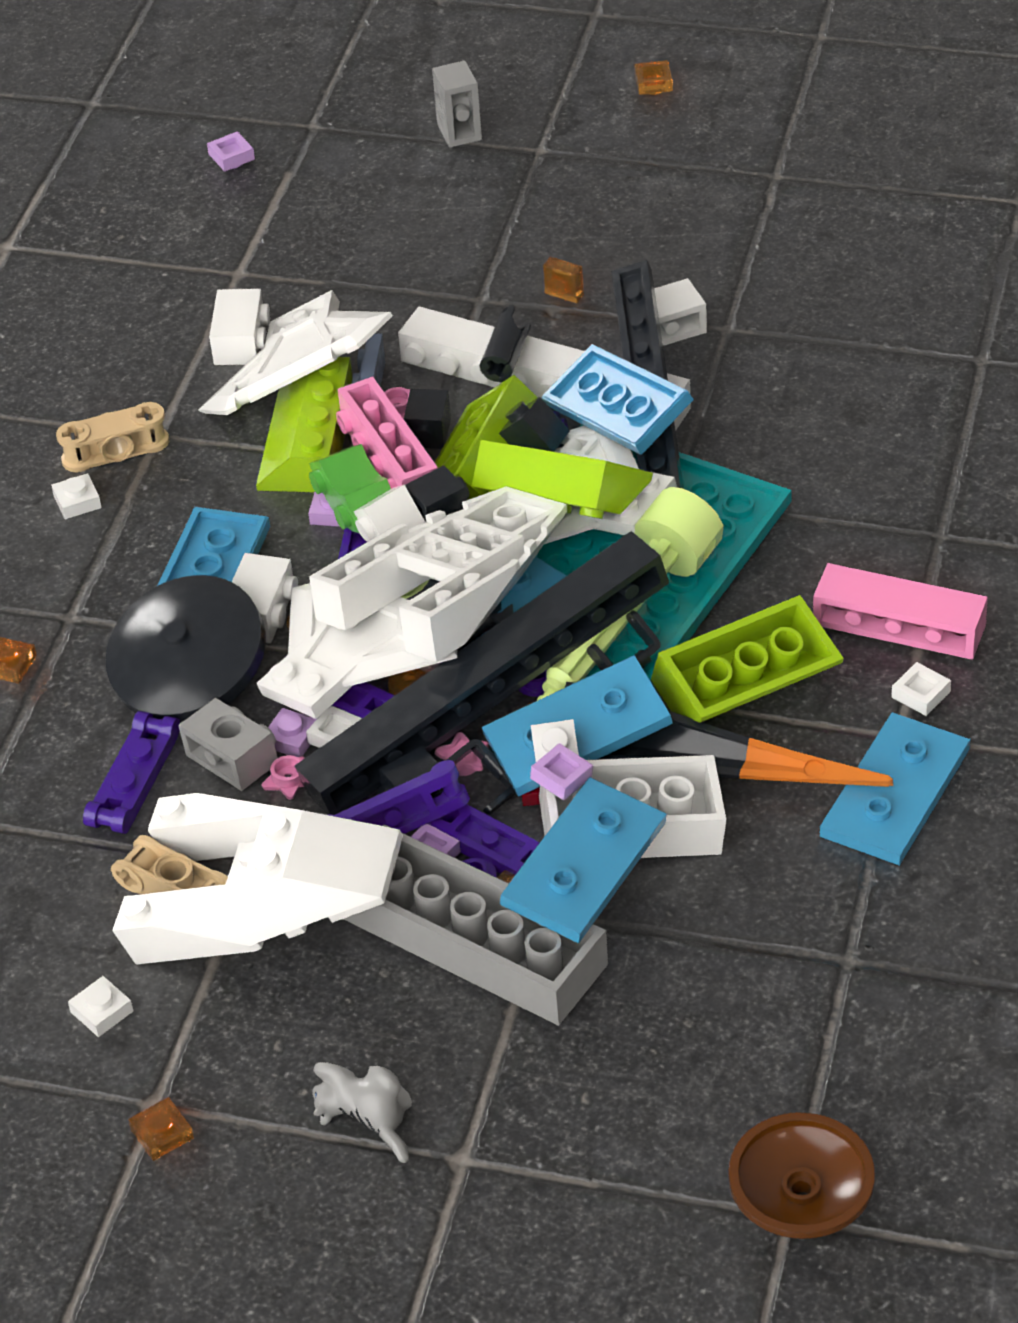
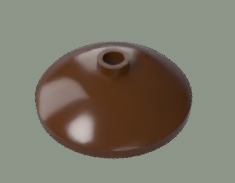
(806, 1156)

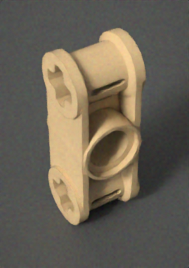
(112, 437)
(157, 869)

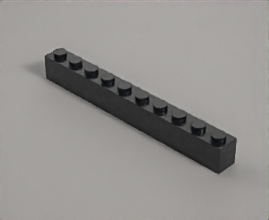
(484, 672)

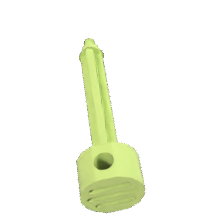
(684, 534)

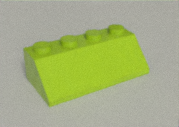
(481, 421)
(303, 428)
(565, 478)
(744, 660)

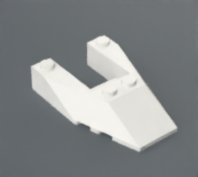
(471, 554)
(284, 875)

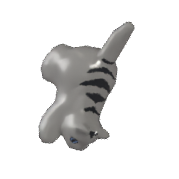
(373, 1100)

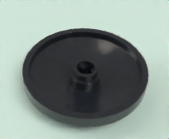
(185, 646)

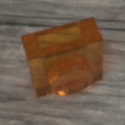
(653, 77)
(563, 279)
(15, 659)
(161, 1128)

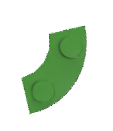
(347, 483)

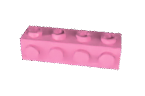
(383, 433)
(900, 611)

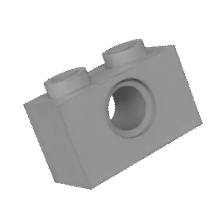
(457, 103)
(228, 743)

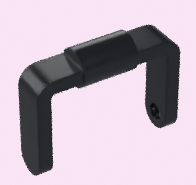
(642, 656)
(491, 762)

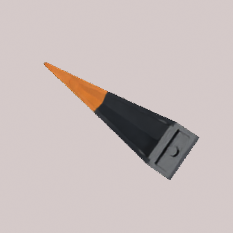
(743, 756)

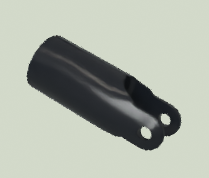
(504, 347)

